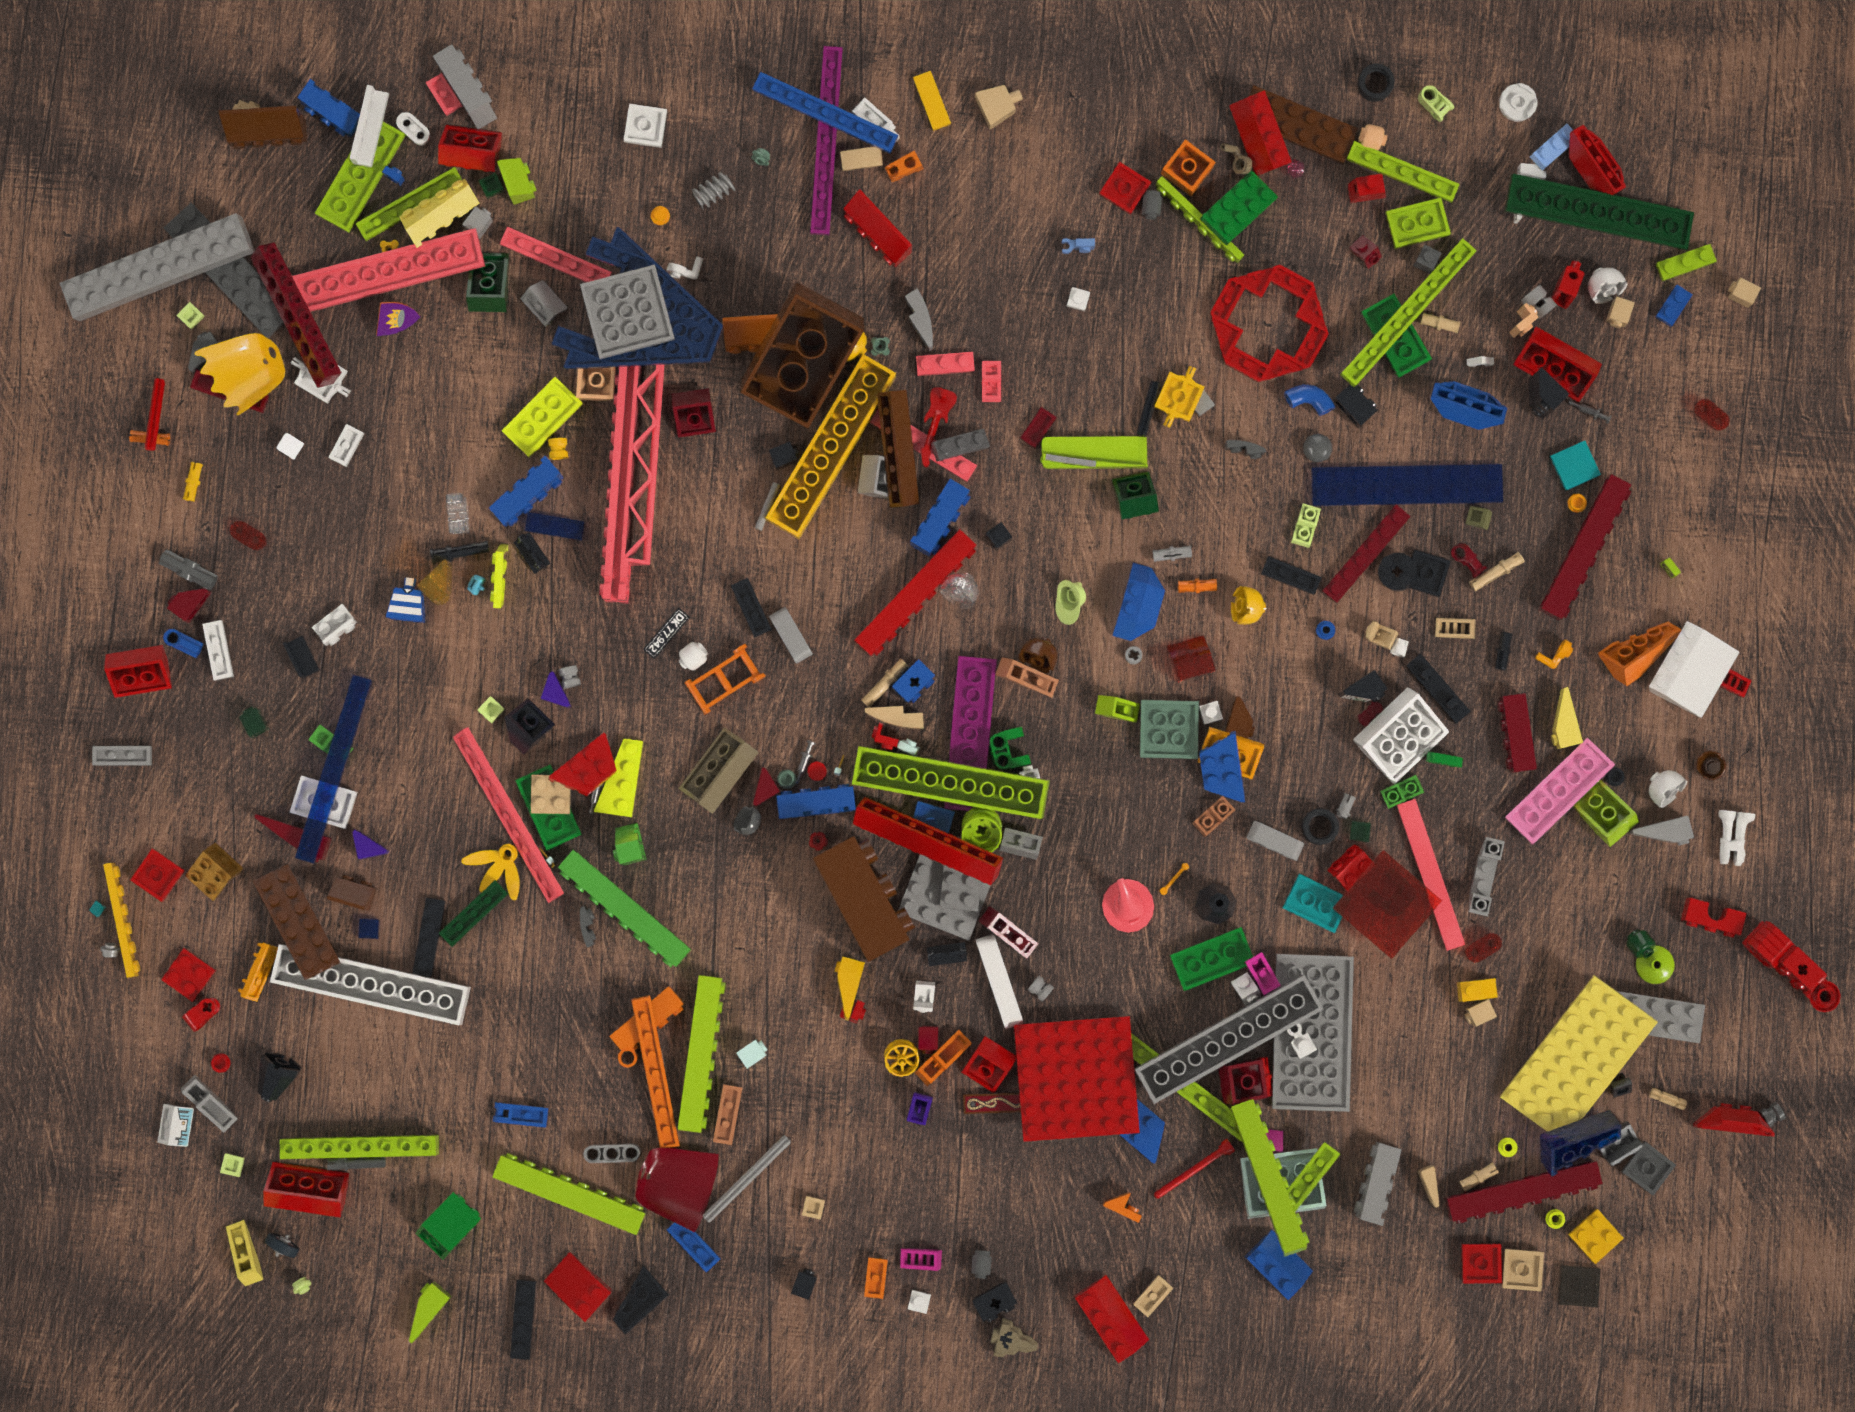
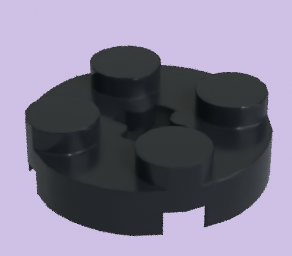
(1405, 579)

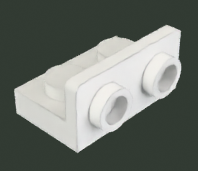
(335, 625)

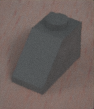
(203, 340)

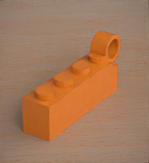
(663, 1007)

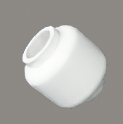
(692, 656)

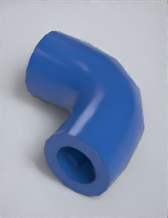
(1311, 395)

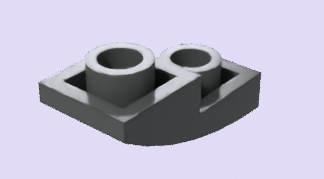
(1251, 449)
(586, 920)

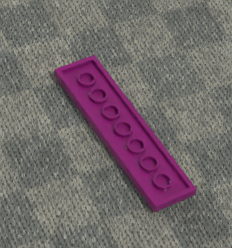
(972, 715)

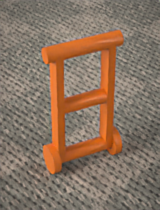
(739, 652)

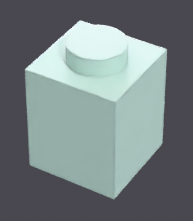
(752, 1053)

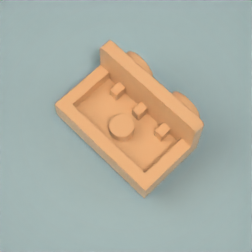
(1528, 314)

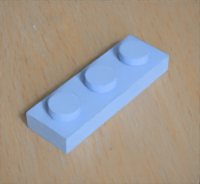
(1552, 148)

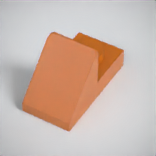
(1118, 1205)

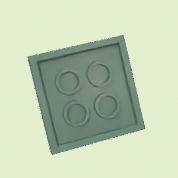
(1169, 729)

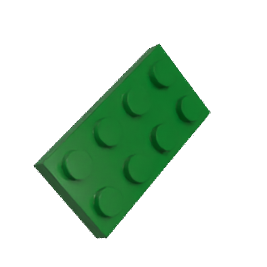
(1238, 208)
(1408, 350)
(552, 828)
(1211, 959)

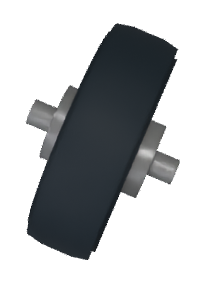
(282, 1245)

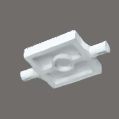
(324, 393)

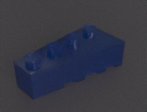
(1578, 1140)

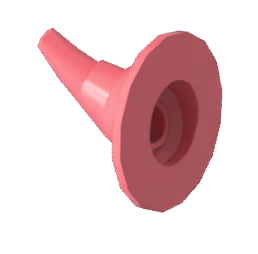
(1128, 905)

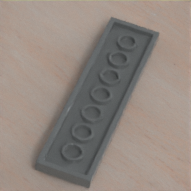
(235, 278)

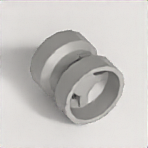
(569, 677)
(1036, 987)

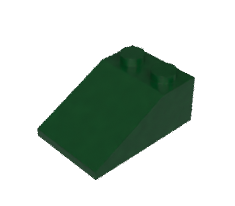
(489, 284)

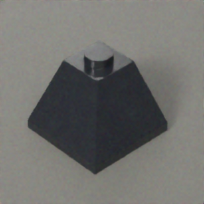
(527, 726)

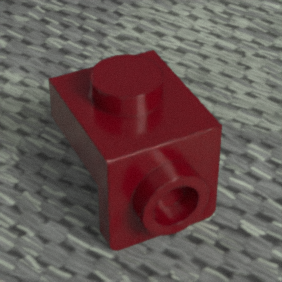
(1366, 251)

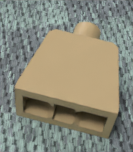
(997, 104)

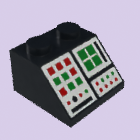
(1365, 689)

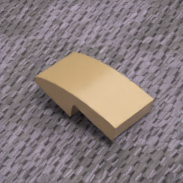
(861, 158)

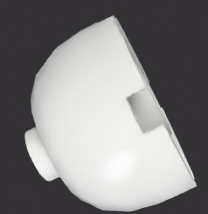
(1606, 283)
(1665, 787)

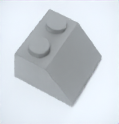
(873, 477)

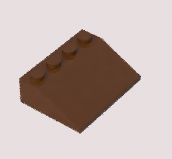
(263, 126)

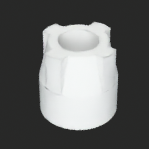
(1399, 647)

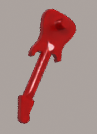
(941, 403)

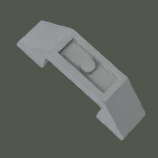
(1484, 875)

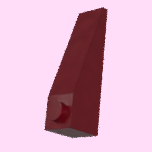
(293, 834)

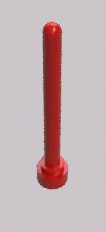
(1224, 1149)

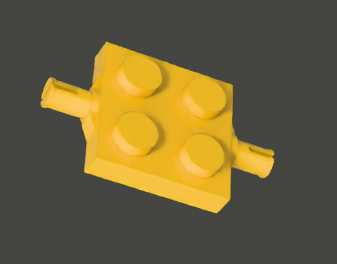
(1179, 396)

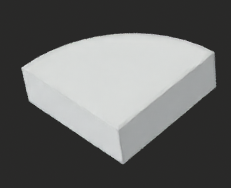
(1473, 362)

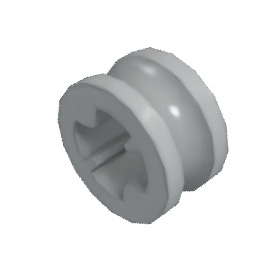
(1131, 660)

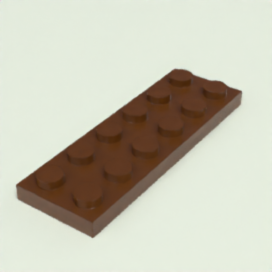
(1310, 128)
(296, 922)

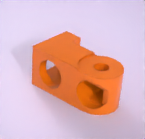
(904, 166)

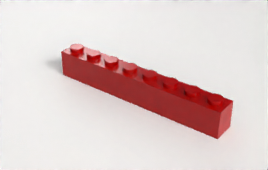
(912, 596)
(927, 841)

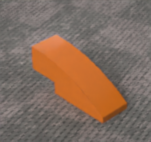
(943, 1058)

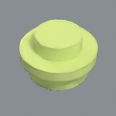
(301, 1286)

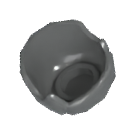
(1317, 448)
(747, 821)

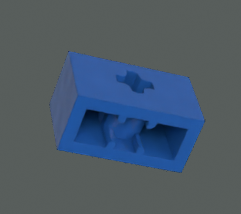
(919, 671)

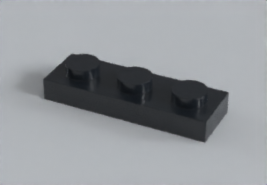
(1291, 575)
(751, 607)

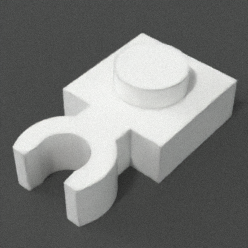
(1302, 1043)

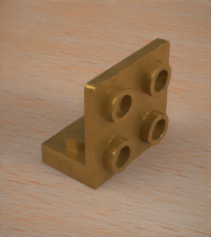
(213, 871)

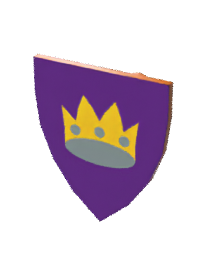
(395, 318)

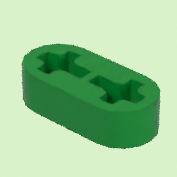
(1443, 759)

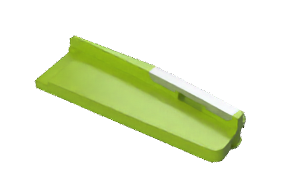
(1094, 452)

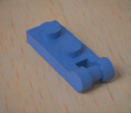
(521, 1114)

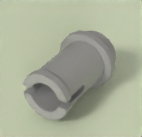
(1345, 807)

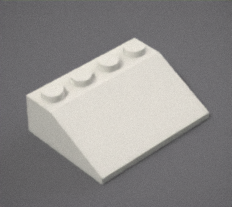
(1693, 669)
(1401, 735)

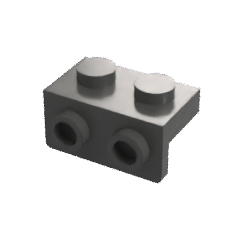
(1623, 1147)

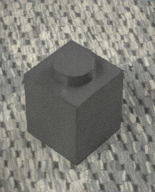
(1427, 259)

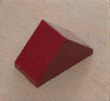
(766, 788)

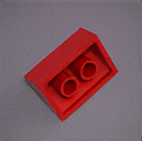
(469, 148)
(138, 671)

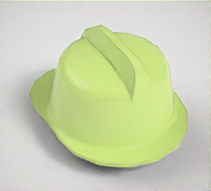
(1069, 600)

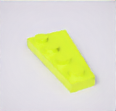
(620, 789)

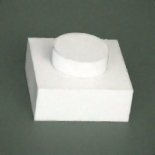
(1078, 299)
(1210, 712)
(919, 1301)

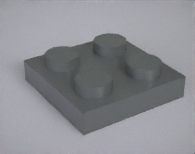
(1648, 1168)

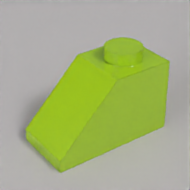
(1117, 708)

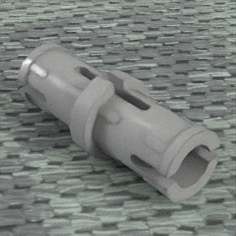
(1172, 553)

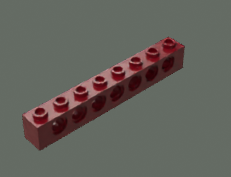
(295, 315)

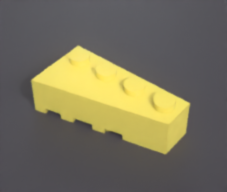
(438, 211)

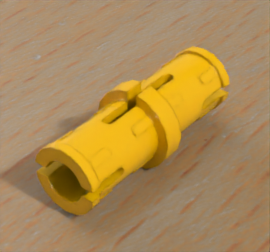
(192, 481)

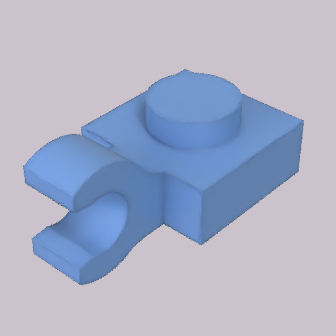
(1082, 245)

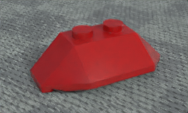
(1595, 162)
(1734, 1120)

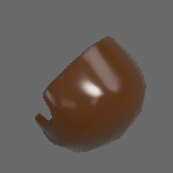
(1711, 765)

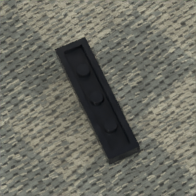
(429, 937)
(523, 1319)

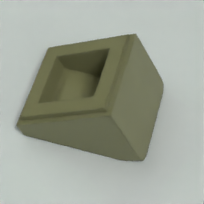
(1479, 517)

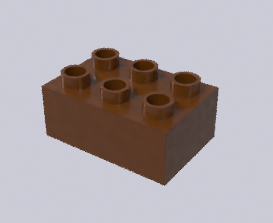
(802, 355)
(864, 897)

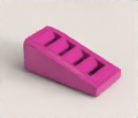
(929, 1252)

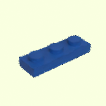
(695, 1246)

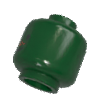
(1640, 944)

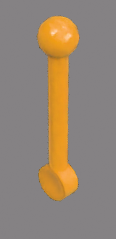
(1163, 890)

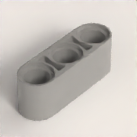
(790, 635)
(1275, 840)
(603, 1156)

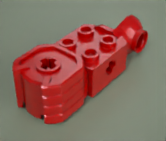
(1777, 951)

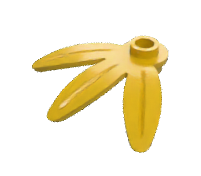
(502, 862)

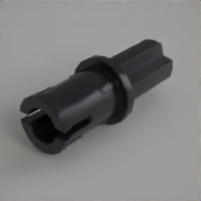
(1503, 651)

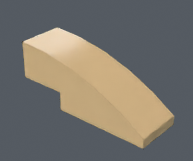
(895, 717)

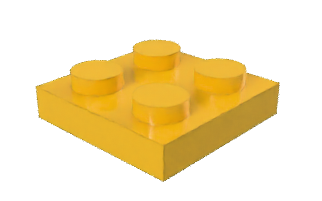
(1595, 1236)

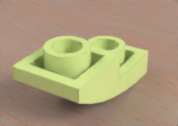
(1306, 525)

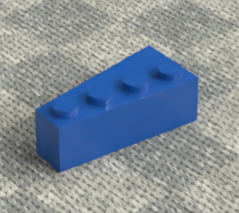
(527, 492)

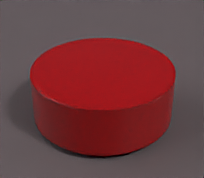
(817, 771)

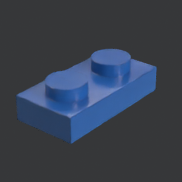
(1673, 305)

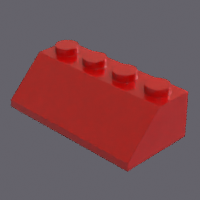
(1260, 133)
(877, 228)
(1561, 361)
(306, 1189)
(1111, 1318)

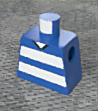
(407, 603)

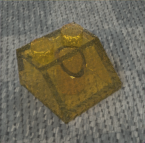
(438, 583)

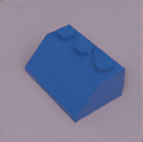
(1284, 1273)

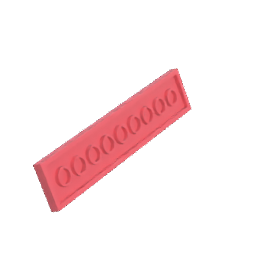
(390, 270)

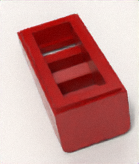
(1733, 689)

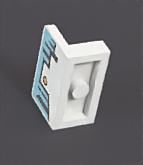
(175, 1125)

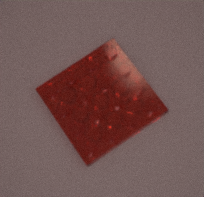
(1387, 904)

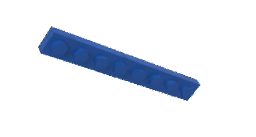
(825, 112)

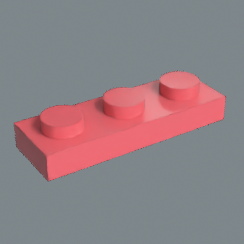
(945, 363)

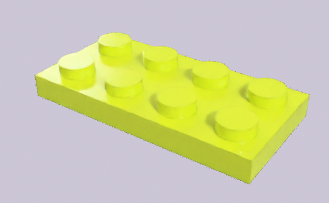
(542, 417)

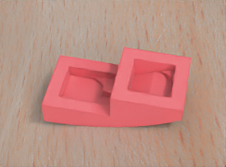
(991, 381)

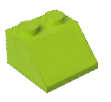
(516, 180)

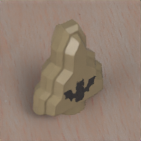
(1010, 1340)

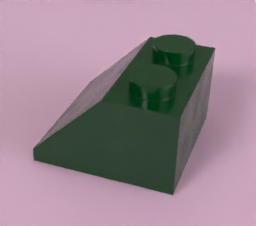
(1135, 495)

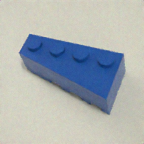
(940, 517)
(816, 802)

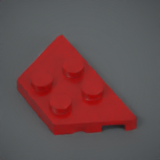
(587, 768)

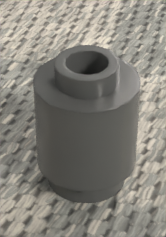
(1151, 205)
(981, 1264)

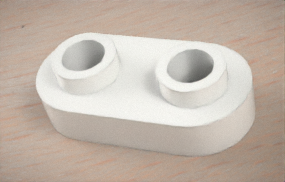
(414, 129)

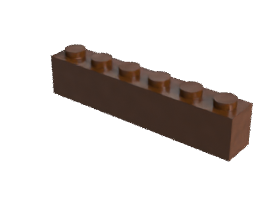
(898, 448)

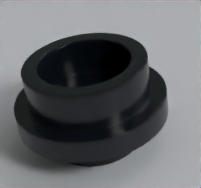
(1615, 777)

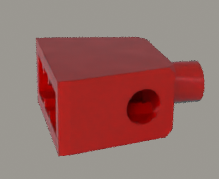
(1368, 188)
(1568, 285)

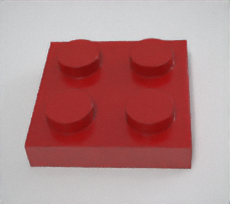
(1125, 188)
(157, 875)
(188, 974)
(1481, 1263)

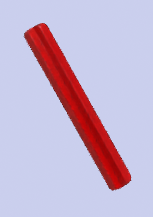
(154, 414)

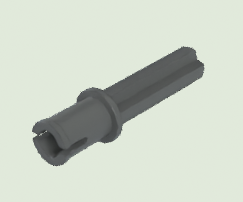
(355, 1163)

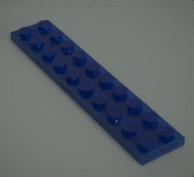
(1407, 485)

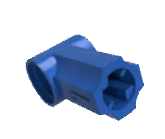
(184, 643)

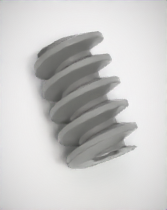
(712, 190)

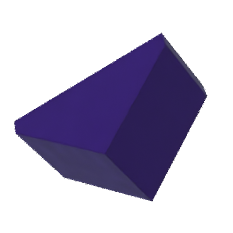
(554, 693)
(367, 847)
(919, 1108)

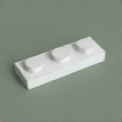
(218, 650)

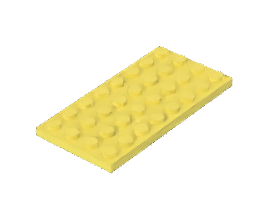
(1579, 1057)

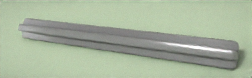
(746, 1179)

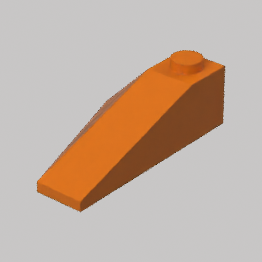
(1634, 656)

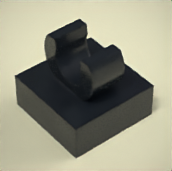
(1621, 1086)

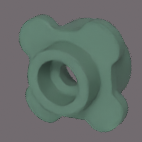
(761, 156)
(880, 341)

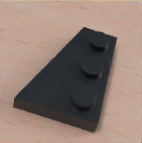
(641, 1300)

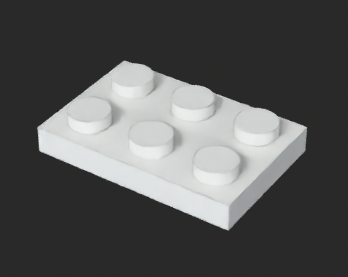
(341, 808)

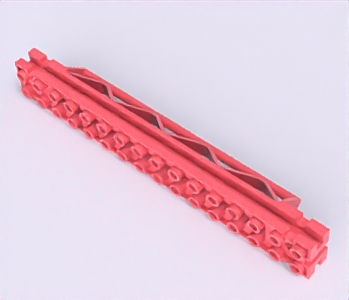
(621, 476)

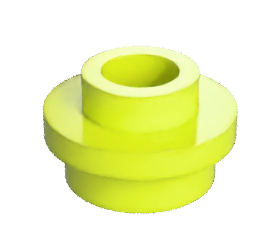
(1501, 1147)
(1561, 1218)

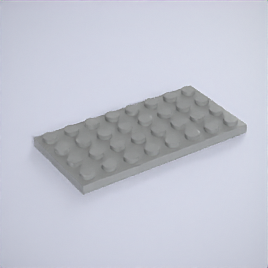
(1323, 1076)

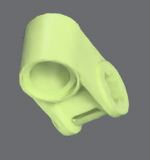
(1437, 102)

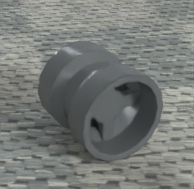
(1772, 1114)

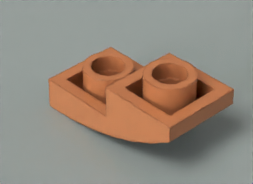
(1213, 816)

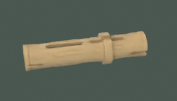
(1503, 567)
(888, 679)

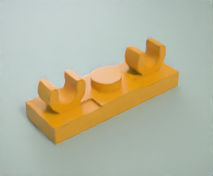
(259, 972)

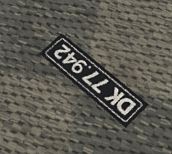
(666, 633)

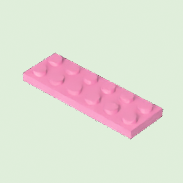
(1559, 791)

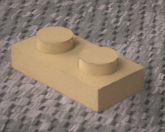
(1153, 1296)

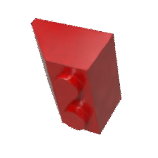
(989, 1064)

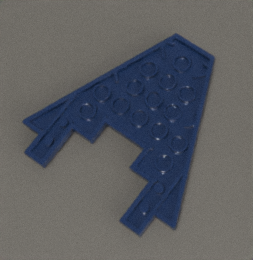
(692, 325)

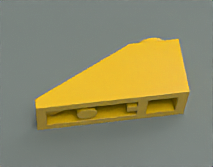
(848, 980)

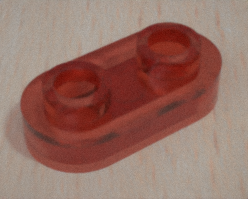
(1712, 413)
(247, 535)
(1483, 948)

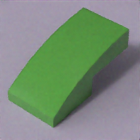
(322, 738)

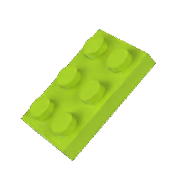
(1418, 223)

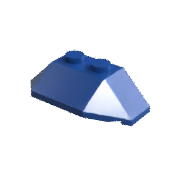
(1467, 405)
(1139, 604)

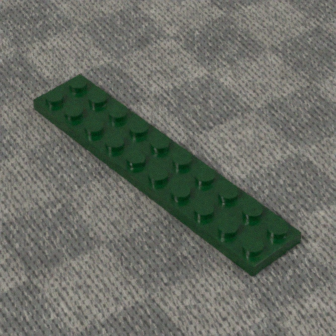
(1599, 212)

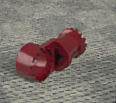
(1470, 559)

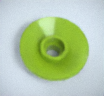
(1647, 971)

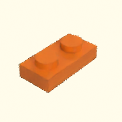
(875, 1278)

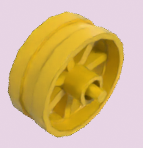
(901, 1057)

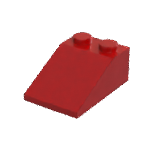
(578, 1286)

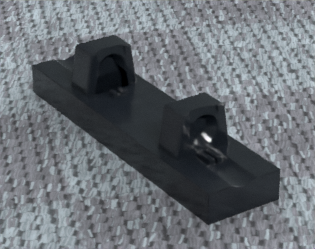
(1437, 688)

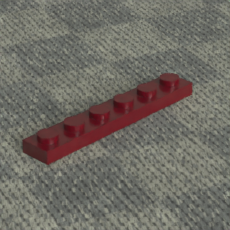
(1366, 553)

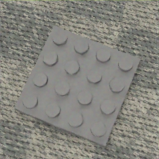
(627, 312)
(924, 897)

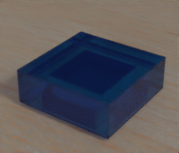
(369, 928)

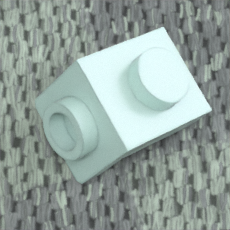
(908, 747)

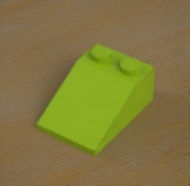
(1606, 813)

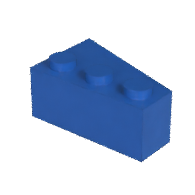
(329, 109)

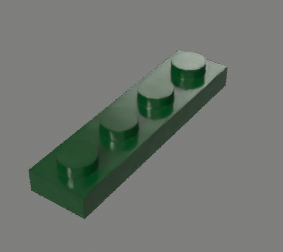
(473, 913)

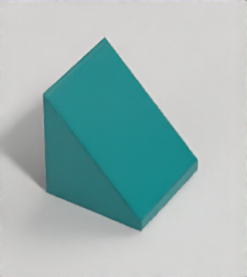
(97, 908)

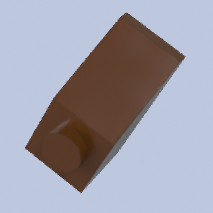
(1240, 720)

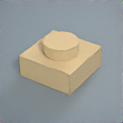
(813, 1207)

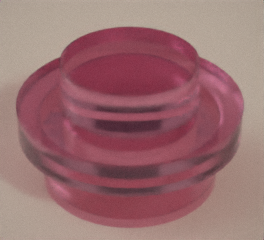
(1296, 169)

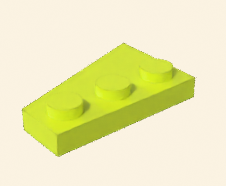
(500, 563)

